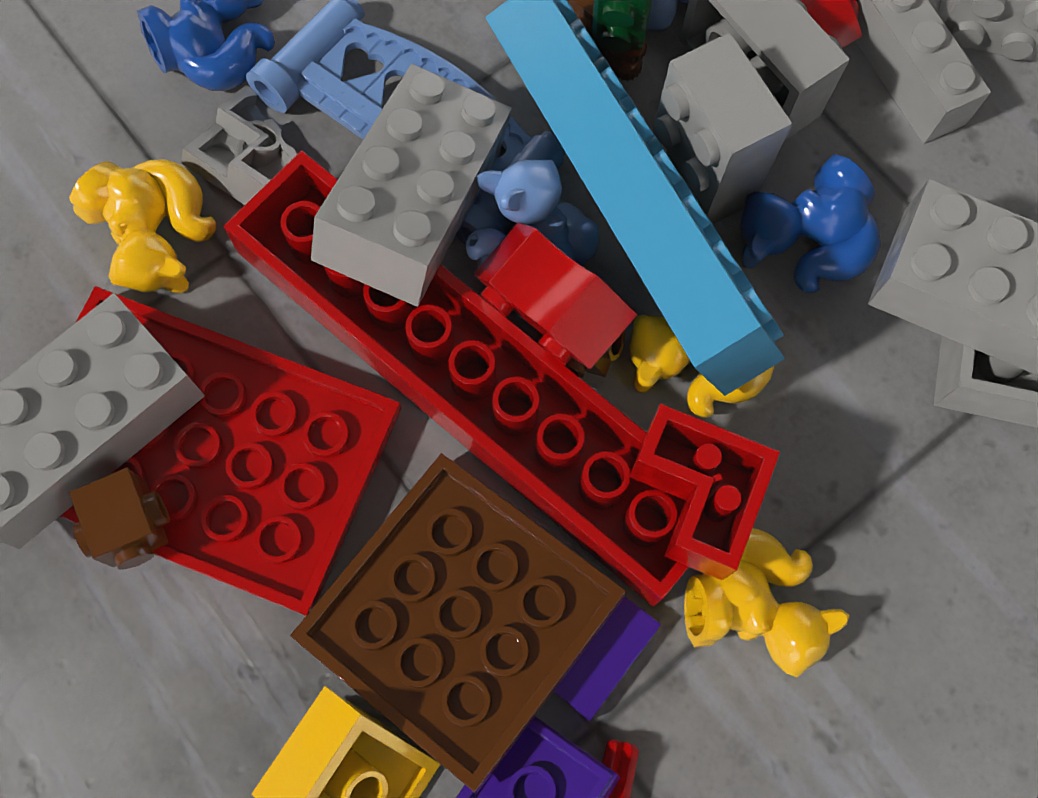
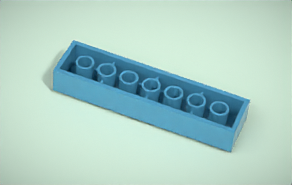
(640, 193)

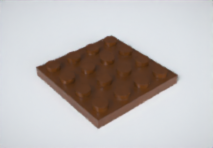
(459, 620)

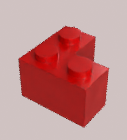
(719, 479)

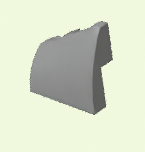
(239, 149)

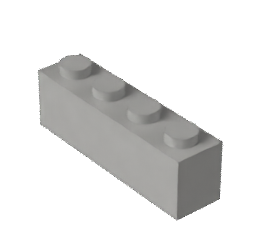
(920, 65)

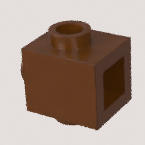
(119, 520)

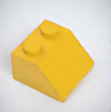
(345, 755)

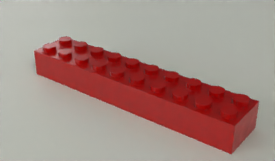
(479, 383)

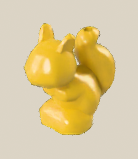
(134, 206)
(661, 357)
(743, 602)

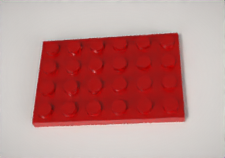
(260, 466)

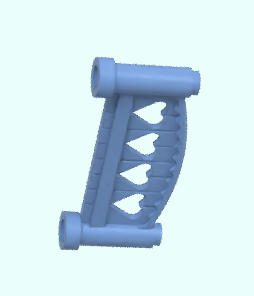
(314, 69)

